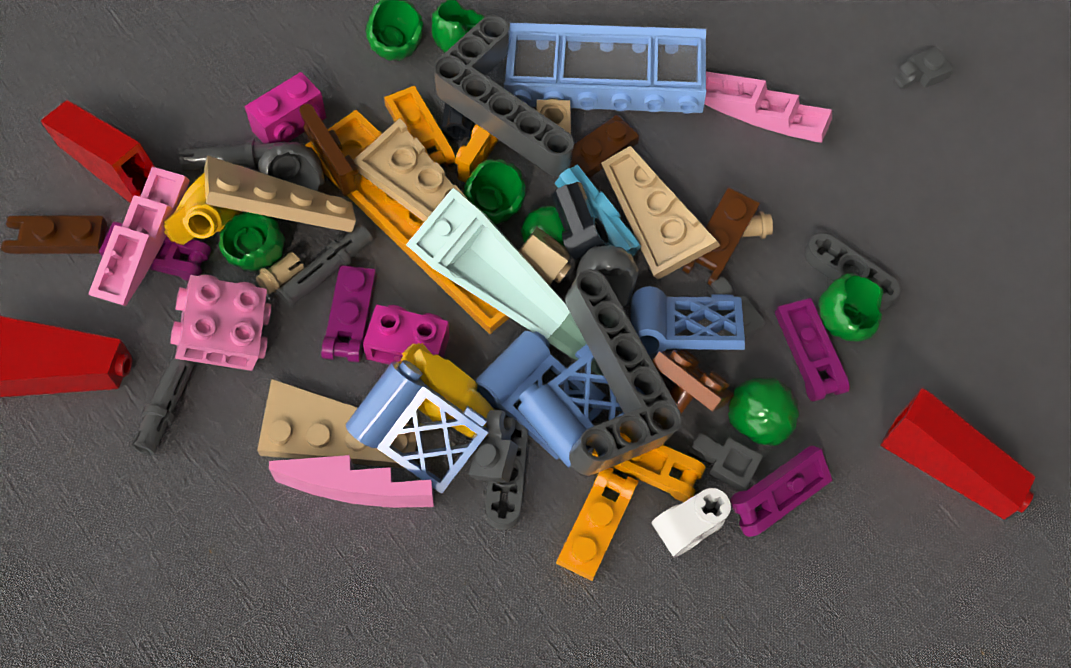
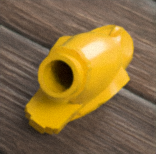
(195, 217)
(448, 382)

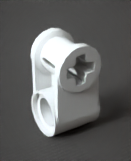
(688, 525)

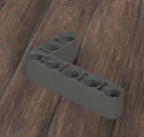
(464, 86)
(622, 378)

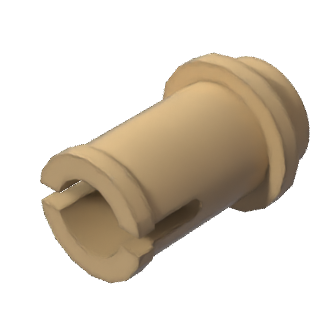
(760, 226)
(279, 273)

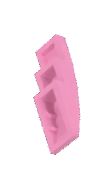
(772, 110)
(139, 239)
(337, 480)

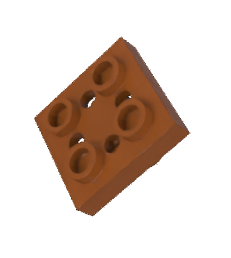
(692, 381)

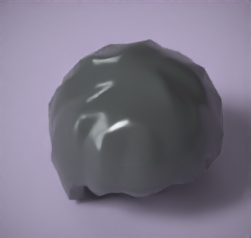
(293, 164)
(616, 266)

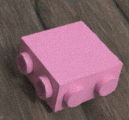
(221, 322)

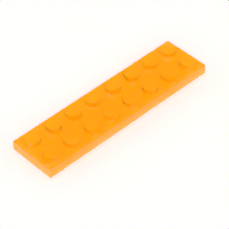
(398, 222)

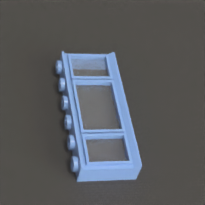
(608, 66)

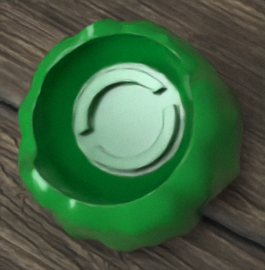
(452, 22)
(394, 29)
(496, 189)
(251, 241)
(851, 307)
(764, 411)

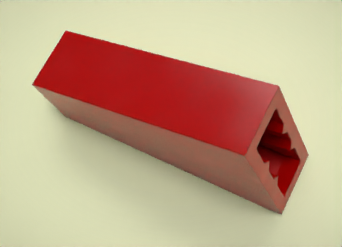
(100, 148)
(58, 360)
(958, 456)

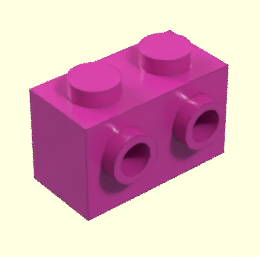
(276, 113)
(395, 329)

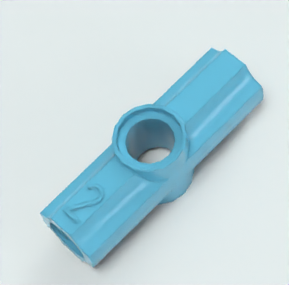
(617, 232)

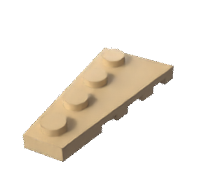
(265, 195)
(657, 217)
(314, 426)

